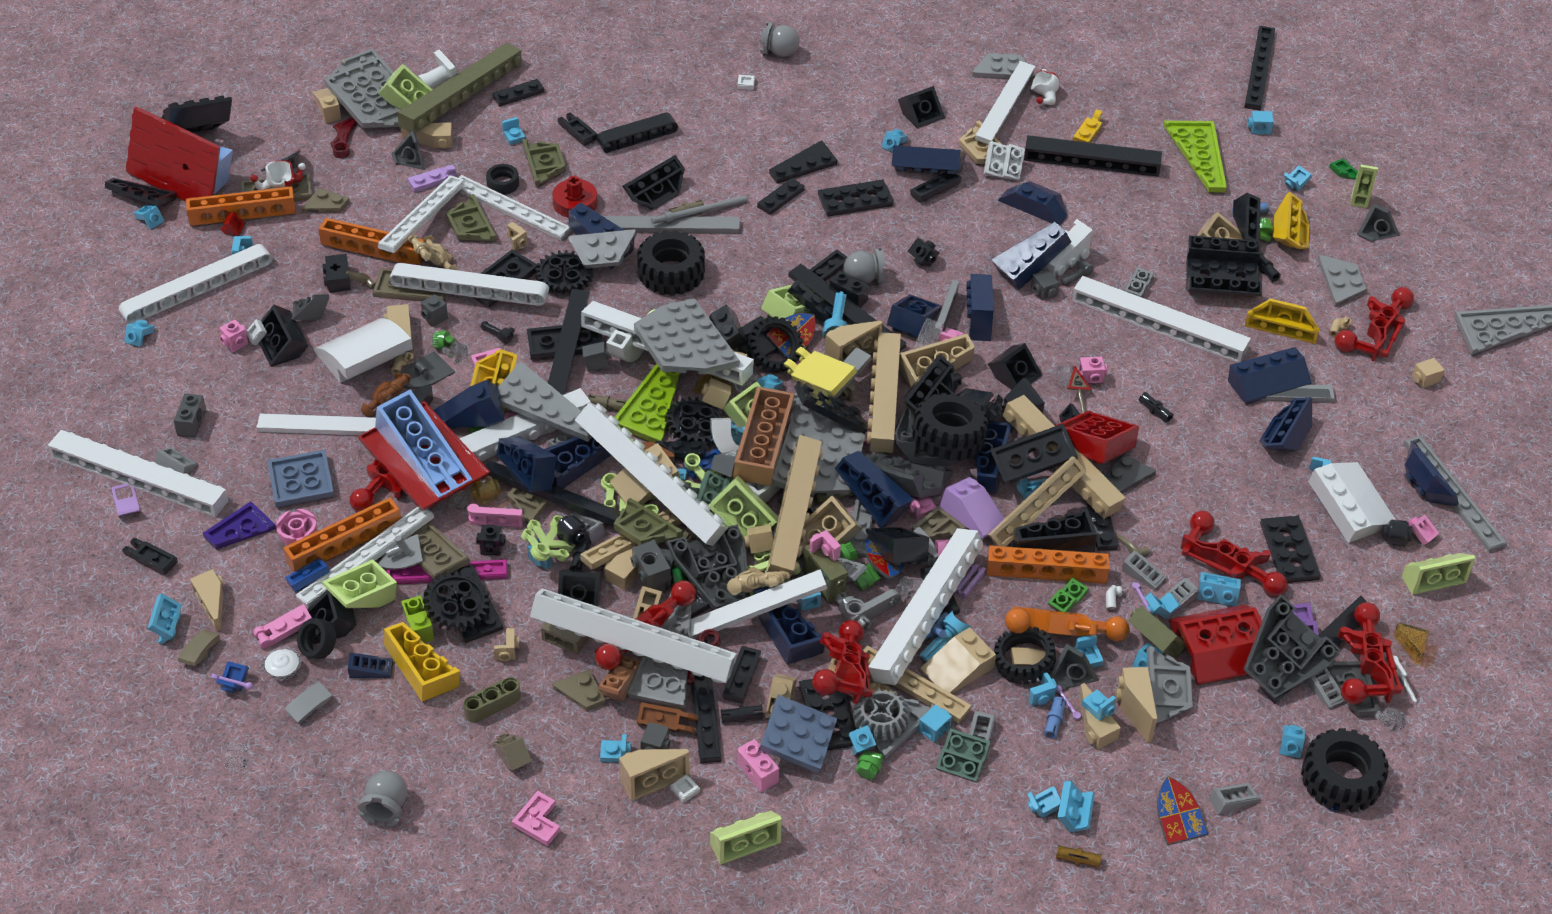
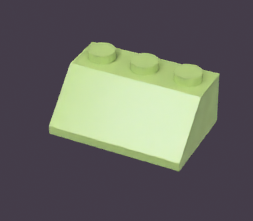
(742, 506)
(1438, 572)
(746, 836)

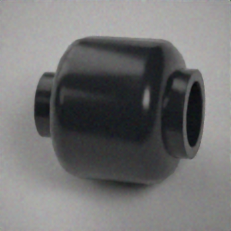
(571, 529)
(1398, 532)

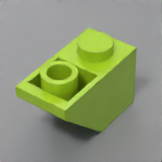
(417, 618)

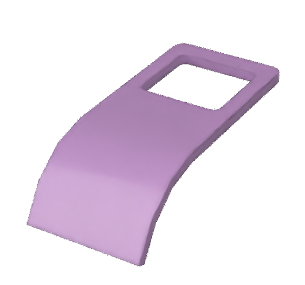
(127, 505)

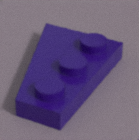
(239, 526)

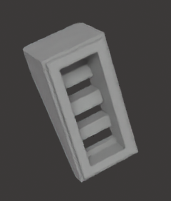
(596, 528)
(1140, 561)
(853, 568)
(1187, 590)
(1325, 676)
(982, 718)
(1223, 805)

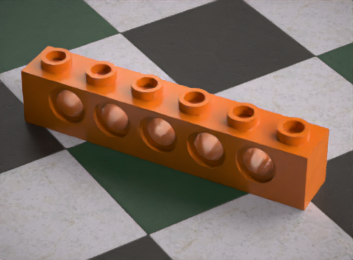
(245, 204)
(364, 241)
(342, 535)
(1047, 564)

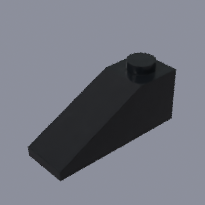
(1247, 216)

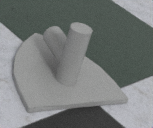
(403, 555)

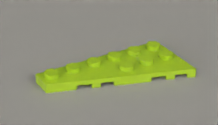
(1200, 147)
(647, 407)

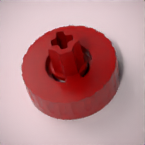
(574, 190)

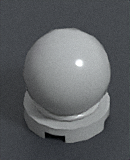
(780, 40)
(866, 266)
(383, 798)

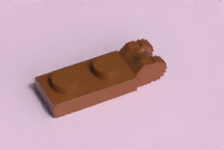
(665, 716)

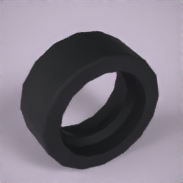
(502, 170)
(327, 642)

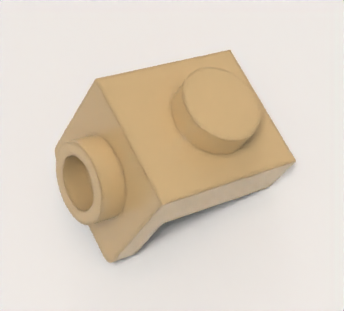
(517, 235)
(508, 651)

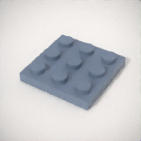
(300, 478)
(798, 733)

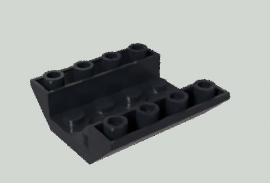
(199, 115)
(1222, 262)

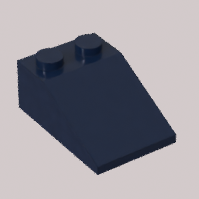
(910, 314)

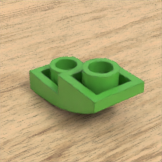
(1069, 596)

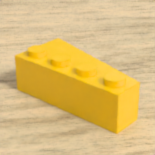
(419, 663)

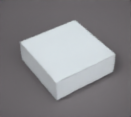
(746, 82)
(256, 332)
(684, 788)

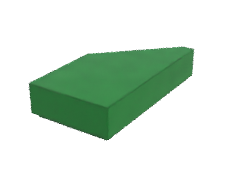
(1343, 169)
(679, 575)

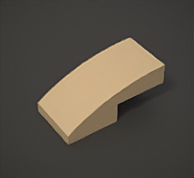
(1026, 656)

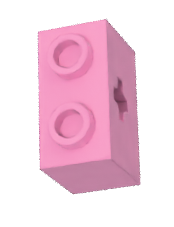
(757, 765)

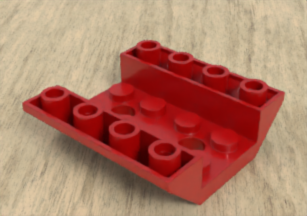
(1226, 649)

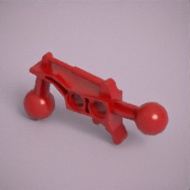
(1383, 320)
(364, 498)
(1229, 557)
(682, 594)
(1370, 650)
(848, 664)

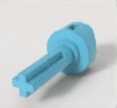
(837, 315)
(952, 627)

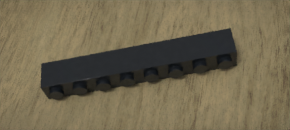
(1093, 156)

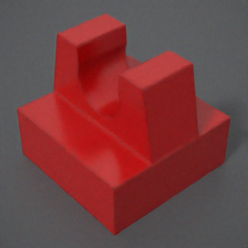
(233, 224)

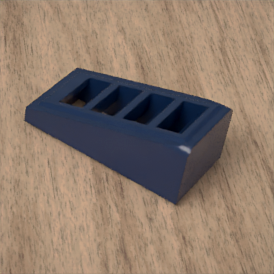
(369, 672)

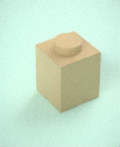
(1428, 373)
(716, 393)
(759, 538)

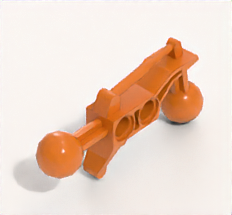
(1021, 618)

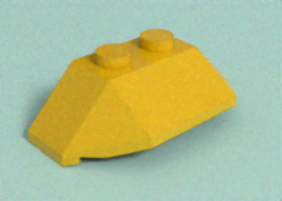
(1291, 223)
(1283, 320)
(494, 368)

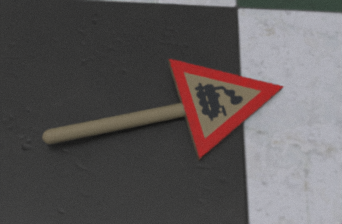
(1078, 383)

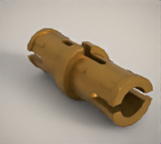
(1094, 859)

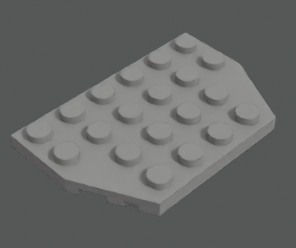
(357, 89)
(685, 339)
(836, 443)

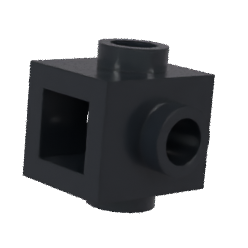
(923, 252)
(491, 540)

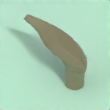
(362, 278)
(1131, 547)

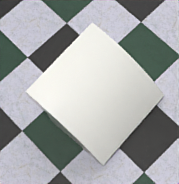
(364, 348)

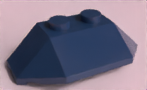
(1036, 201)
(1289, 426)
(1427, 478)

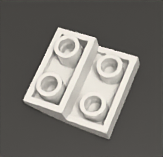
(1004, 161)

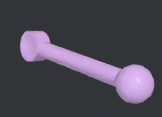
(1136, 586)
(248, 685)
(1076, 715)

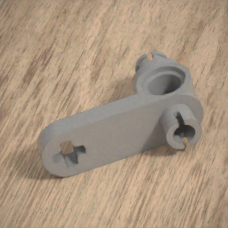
(863, 612)

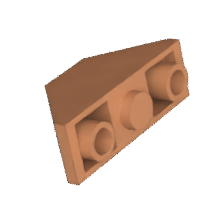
(618, 680)

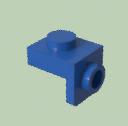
(235, 672)

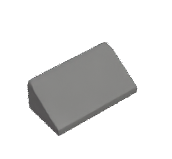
(175, 460)

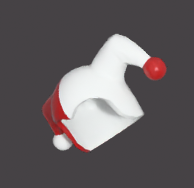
(1045, 84)
(279, 175)

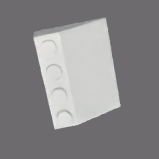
(1350, 499)

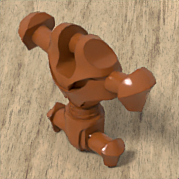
(385, 392)

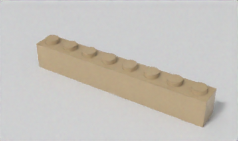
(885, 392)
(1093, 484)
(794, 506)

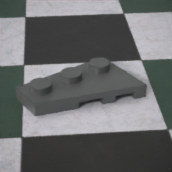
(1128, 472)
(1351, 669)

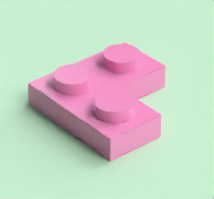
(533, 819)

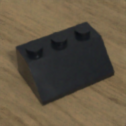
(283, 337)

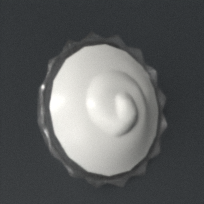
(282, 663)

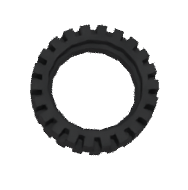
(759, 357)
(1026, 672)

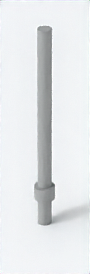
(669, 216)

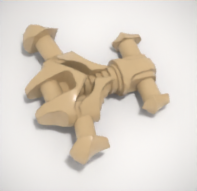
(432, 251)
(755, 578)

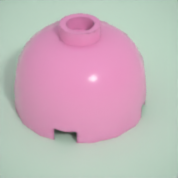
(295, 525)

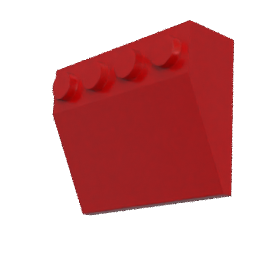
(1101, 436)

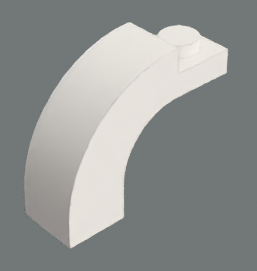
(621, 346)
(722, 434)

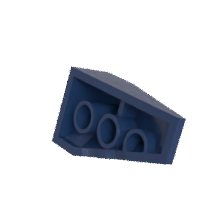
(473, 407)

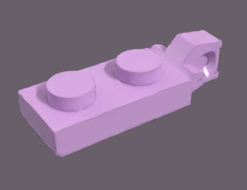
(431, 178)

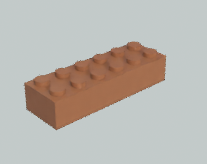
(763, 436)

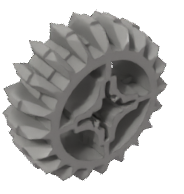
(880, 720)

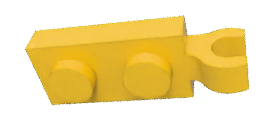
(1089, 128)

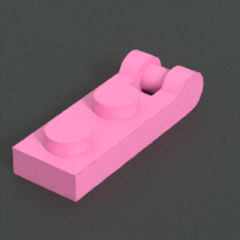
(495, 516)
(281, 627)

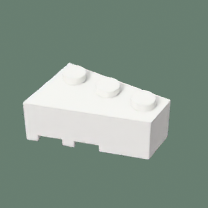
(1076, 251)

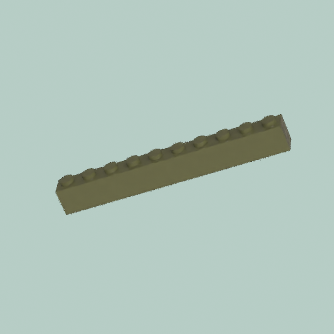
(459, 88)

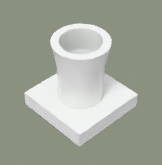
(440, 74)

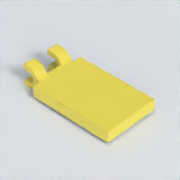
(820, 371)

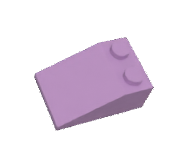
(971, 506)

